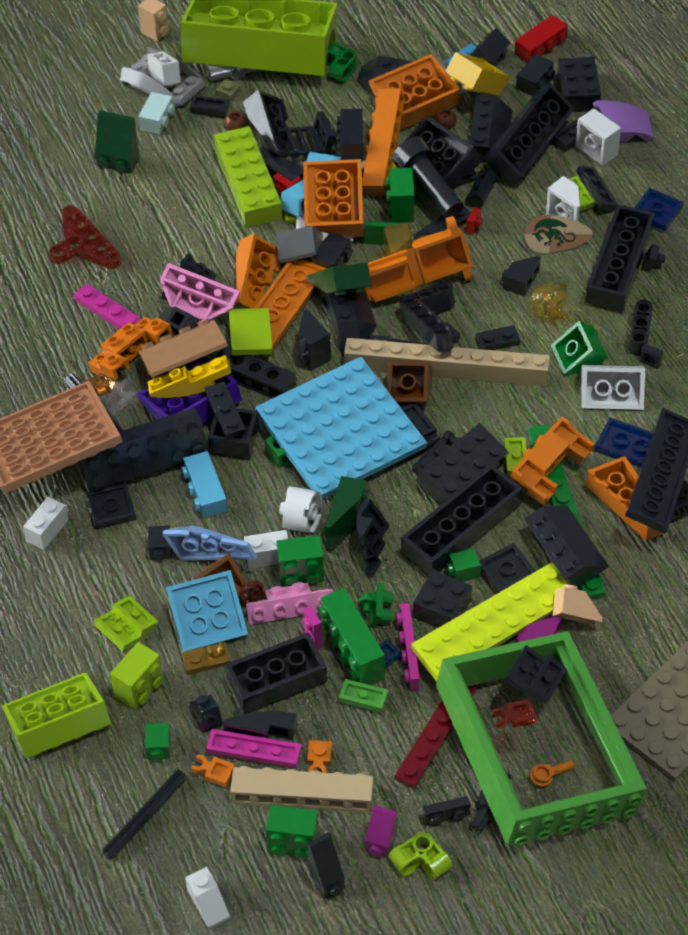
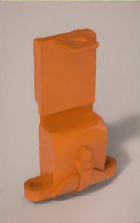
(427, 261)

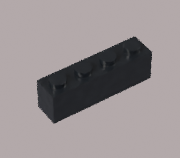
(350, 134)

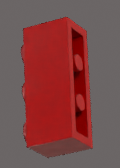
(541, 38)

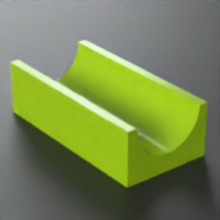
(260, 34)

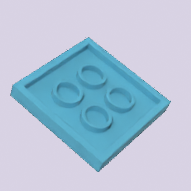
(206, 611)

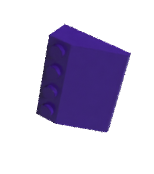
(168, 406)

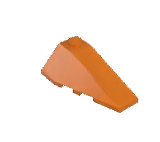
(255, 266)

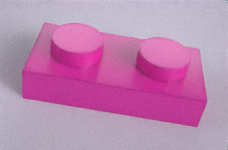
(312, 625)

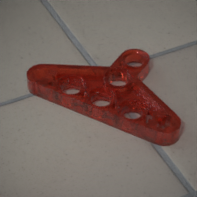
(87, 247)

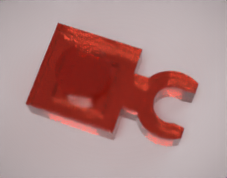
(517, 713)

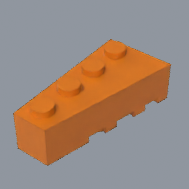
(614, 486)

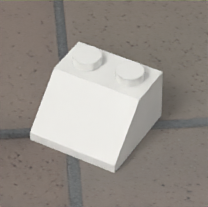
(563, 199)

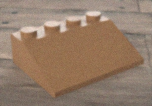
(182, 347)

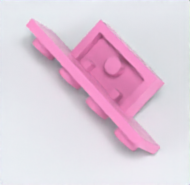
(285, 603)

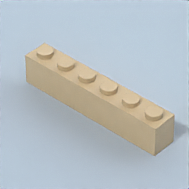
(302, 789)

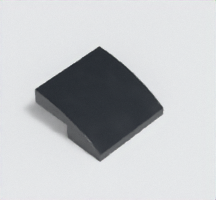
(535, 674)

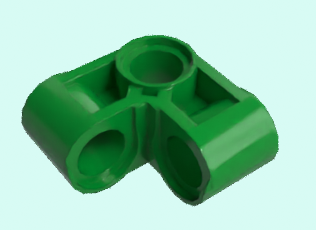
(341, 62)

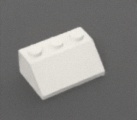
(612, 387)

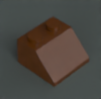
(409, 381)

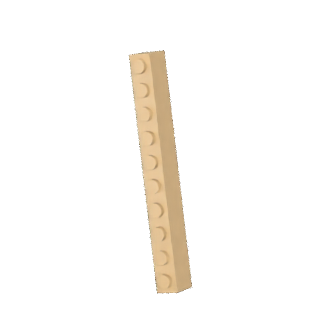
(457, 363)

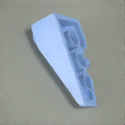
(204, 544)

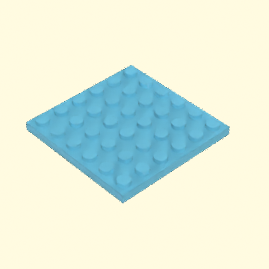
(340, 427)

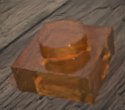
(101, 383)

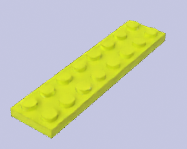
(492, 620)

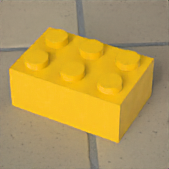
(477, 74)

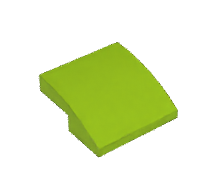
(126, 623)

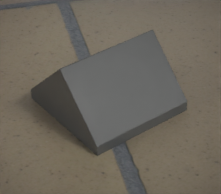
(298, 243)

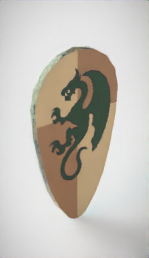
(555, 234)

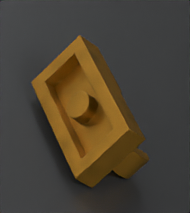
(205, 658)

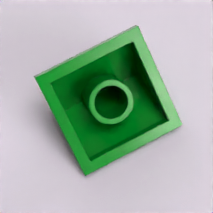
(375, 231)

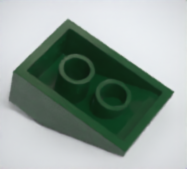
(116, 142)
(342, 279)
(344, 511)

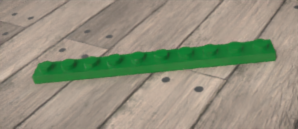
(563, 496)

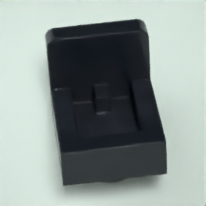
(207, 713)

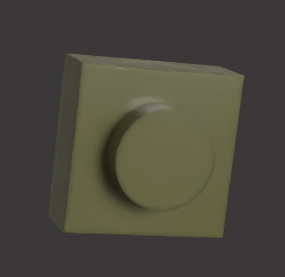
(228, 89)

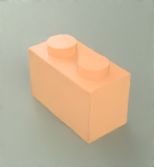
(153, 19)

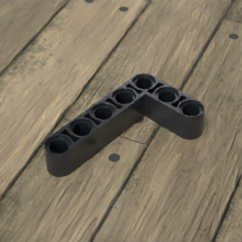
(419, 313)

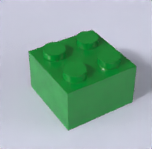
(400, 195)
(300, 560)
(290, 830)

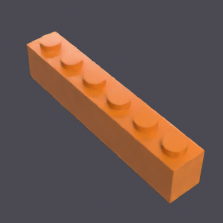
(382, 141)

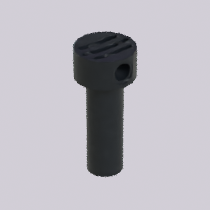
(417, 155)

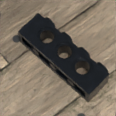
(258, 374)

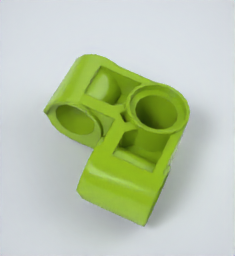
(409, 857)

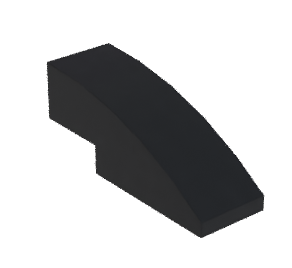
(264, 724)

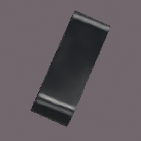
(640, 326)

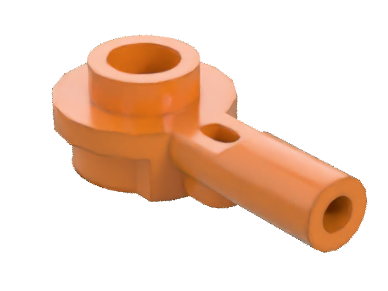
(542, 774)

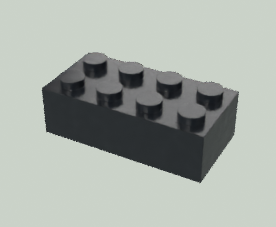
(461, 463)
(276, 672)

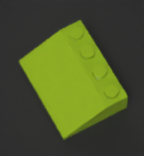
(56, 715)

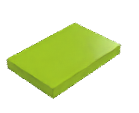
(250, 331)

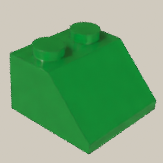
(577, 348)

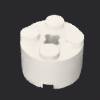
(301, 509)

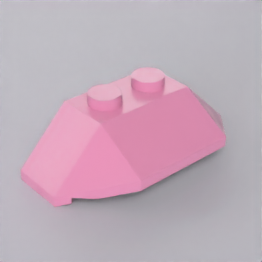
(197, 293)

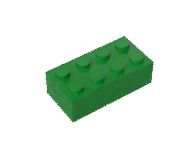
(352, 638)

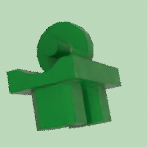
(373, 605)

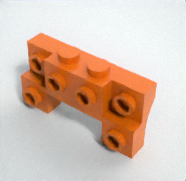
(125, 344)
(547, 453)

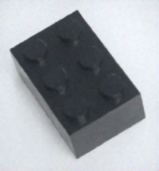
(579, 82)

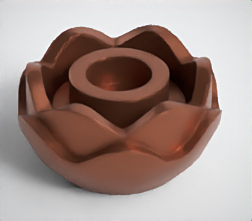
(446, 118)
(235, 120)
(252, 591)

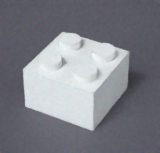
(598, 137)

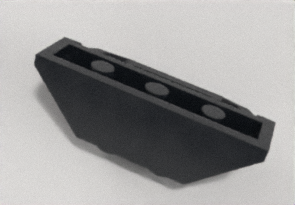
(378, 67)
(350, 316)

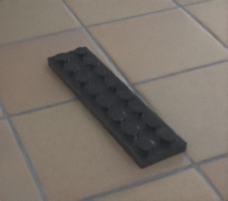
(661, 473)

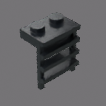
(319, 135)

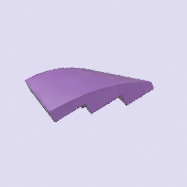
(628, 117)

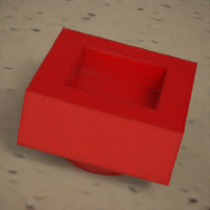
(474, 221)

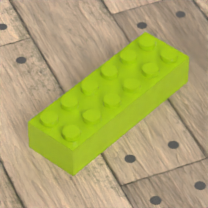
(248, 177)

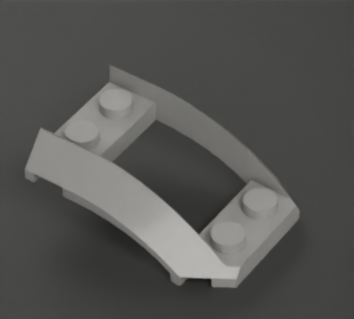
(139, 78)

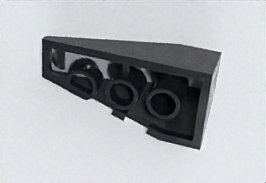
(268, 115)

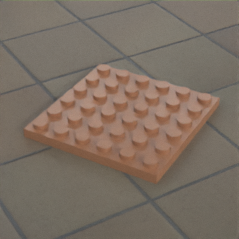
(53, 436)

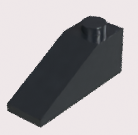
(325, 866)

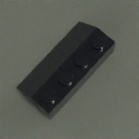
(489, 122)
(566, 544)

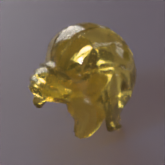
(548, 301)

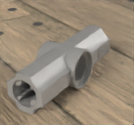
(219, 72)

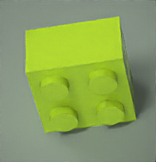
(137, 676)

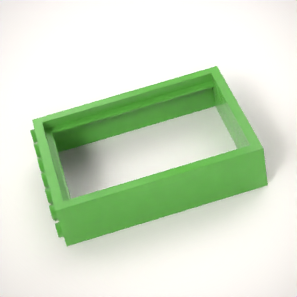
(556, 817)

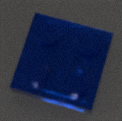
(663, 206)

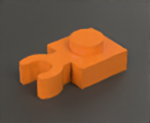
(319, 755)
(216, 771)

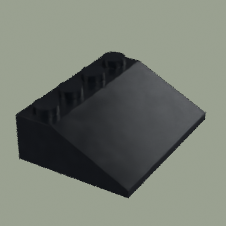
(452, 155)

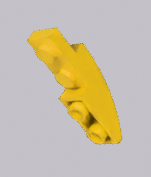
(183, 382)

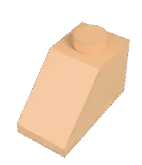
(575, 606)

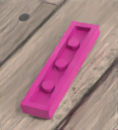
(104, 307)
(406, 638)
(254, 748)

